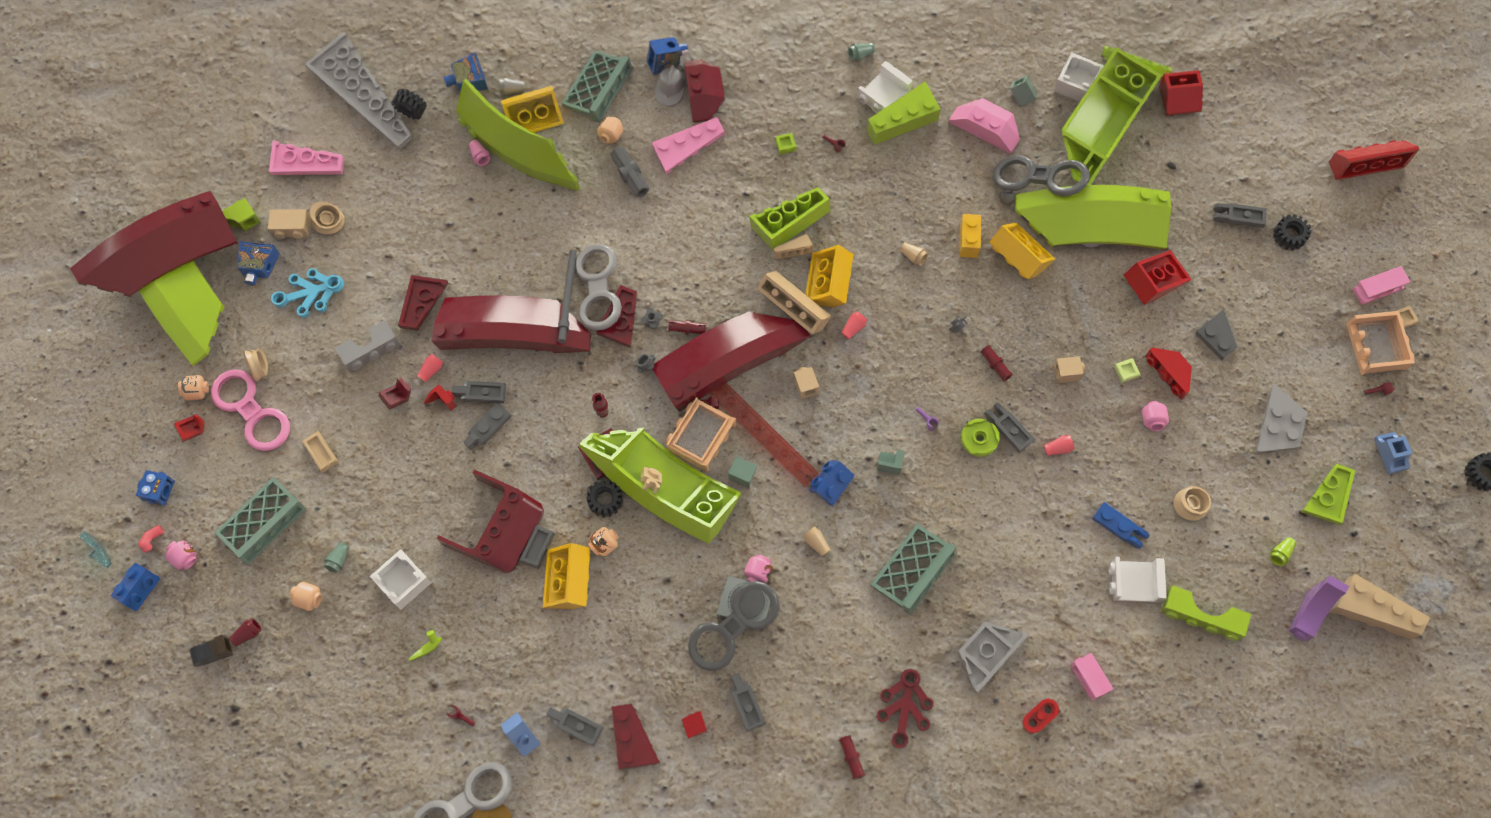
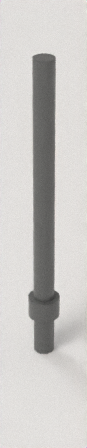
(563, 324)

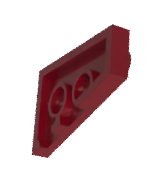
(622, 329)

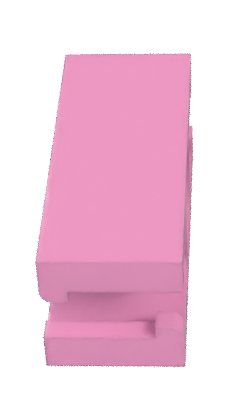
(1381, 285)

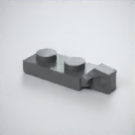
(481, 391)
(487, 426)
(746, 704)
(576, 725)

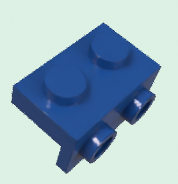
(831, 481)
(135, 587)

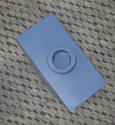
(1394, 452)
(520, 734)

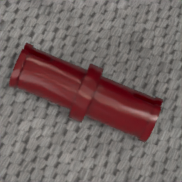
(687, 327)
(996, 363)
(600, 405)
(852, 757)

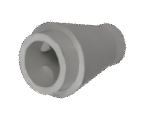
(510, 86)

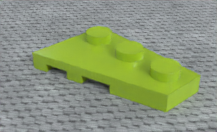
(1332, 495)

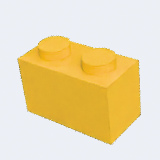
(970, 236)

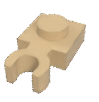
(651, 478)

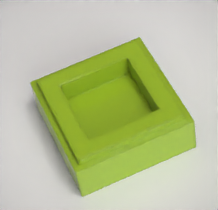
(785, 143)

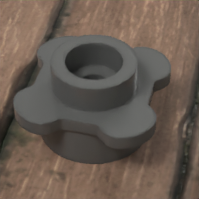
(654, 322)
(958, 323)
(645, 363)

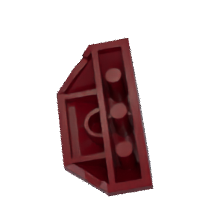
(704, 89)

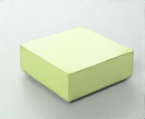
(1127, 370)

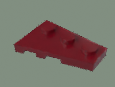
(420, 300)
(631, 739)

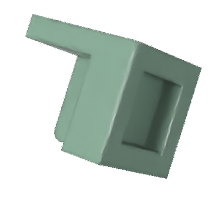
(1023, 90)
(891, 462)
(742, 472)

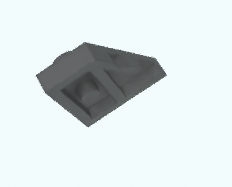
(1218, 335)

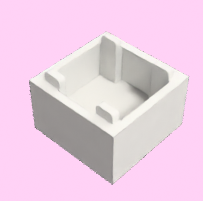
(1077, 77)
(400, 579)

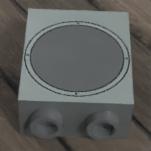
(754, 603)

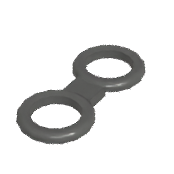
(1041, 175)
(733, 625)

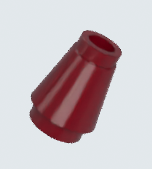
(246, 632)

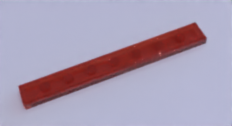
(765, 434)

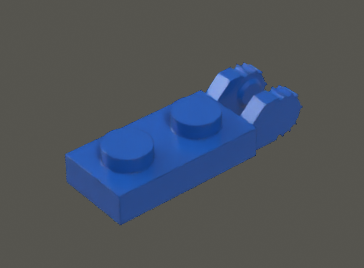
(1119, 525)

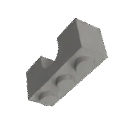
(355, 356)

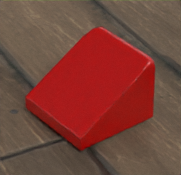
(694, 725)

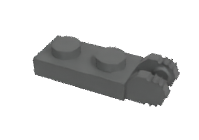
(1240, 214)
(1010, 428)

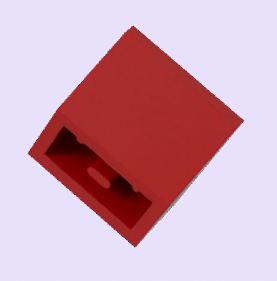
(1182, 92)

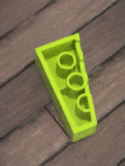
(904, 115)
(790, 218)

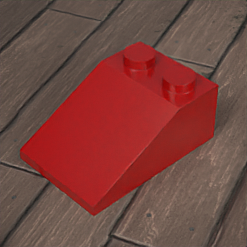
(1156, 276)

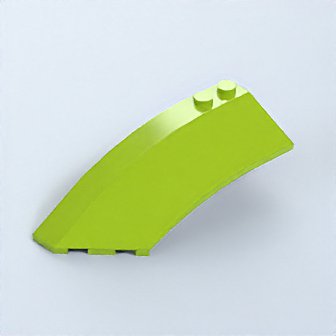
(1107, 111)
(512, 142)
(1099, 215)
(185, 309)
(685, 495)

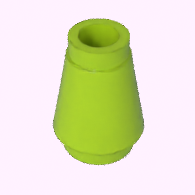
(1282, 553)

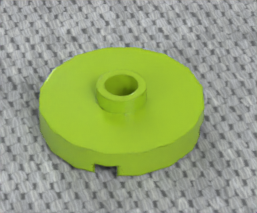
(983, 429)

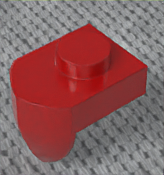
(445, 396)
(190, 427)

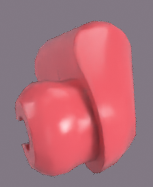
(147, 537)

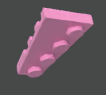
(681, 145)
(303, 161)

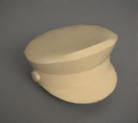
(326, 218)
(256, 363)
(1192, 503)

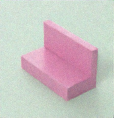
(1091, 676)

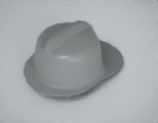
(670, 86)

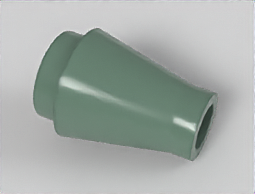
(859, 51)
(336, 559)

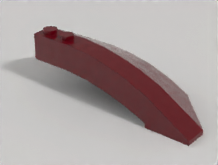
(156, 245)
(506, 323)
(725, 354)

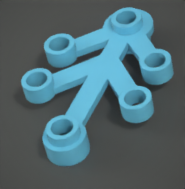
(310, 291)

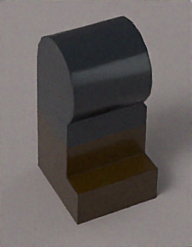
(211, 651)

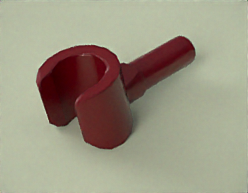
(835, 143)
(1386, 388)
(712, 401)
(458, 715)

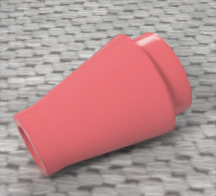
(854, 325)
(430, 367)
(1060, 446)

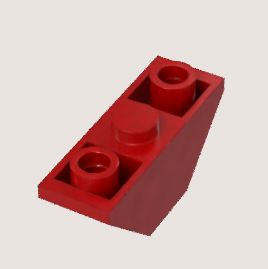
(1171, 369)

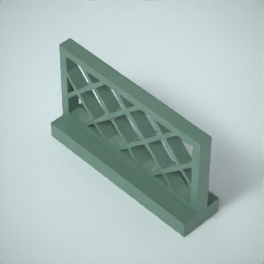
(608, 88)
(269, 529)
(929, 576)

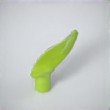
(428, 647)

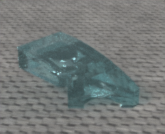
(99, 552)

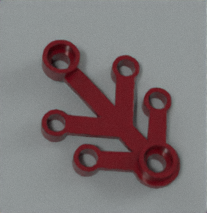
(905, 704)

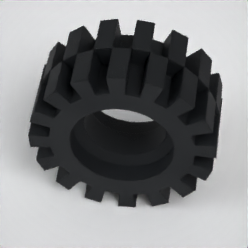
(409, 104)
(1287, 240)
(1474, 471)
(598, 488)

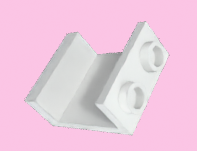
(885, 88)
(1138, 580)

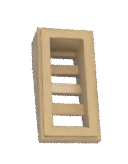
(795, 247)

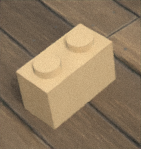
(289, 223)

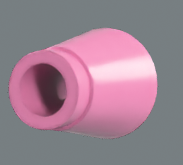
(479, 153)

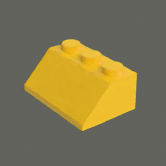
(534, 109)
(1021, 250)
(829, 276)
(566, 577)

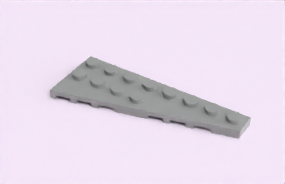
(350, 79)

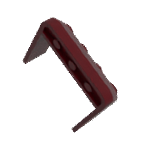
(507, 529)

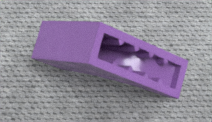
(1316, 606)

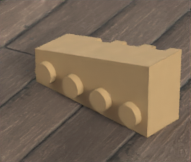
(1379, 609)

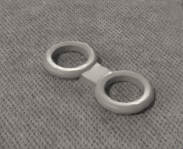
(598, 287)
(465, 802)

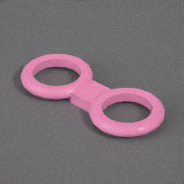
(250, 410)

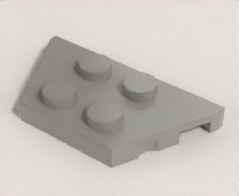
(1281, 424)
(988, 652)

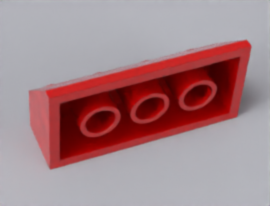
(1372, 159)

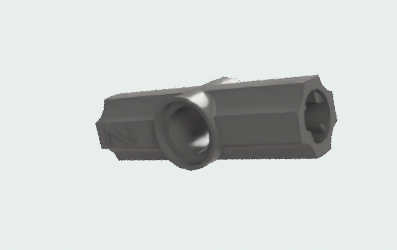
(629, 171)

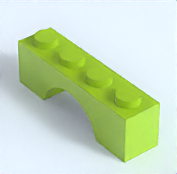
(241, 215)
(1180, 605)

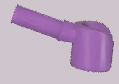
(928, 419)

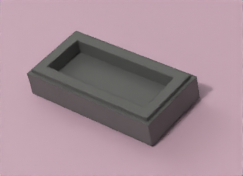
(537, 546)

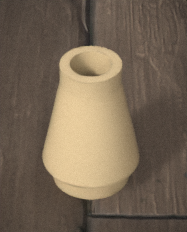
(914, 253)
(817, 541)

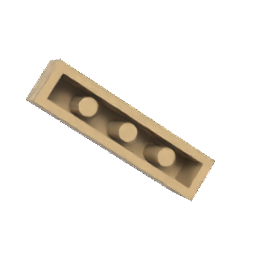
(793, 302)

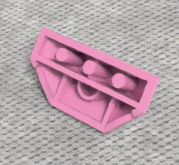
(987, 123)

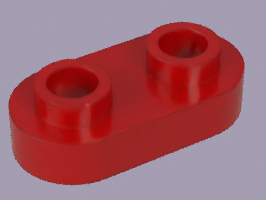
(1039, 716)

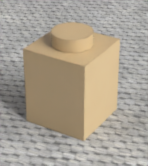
(1069, 369)
(806, 382)

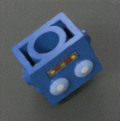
(155, 487)

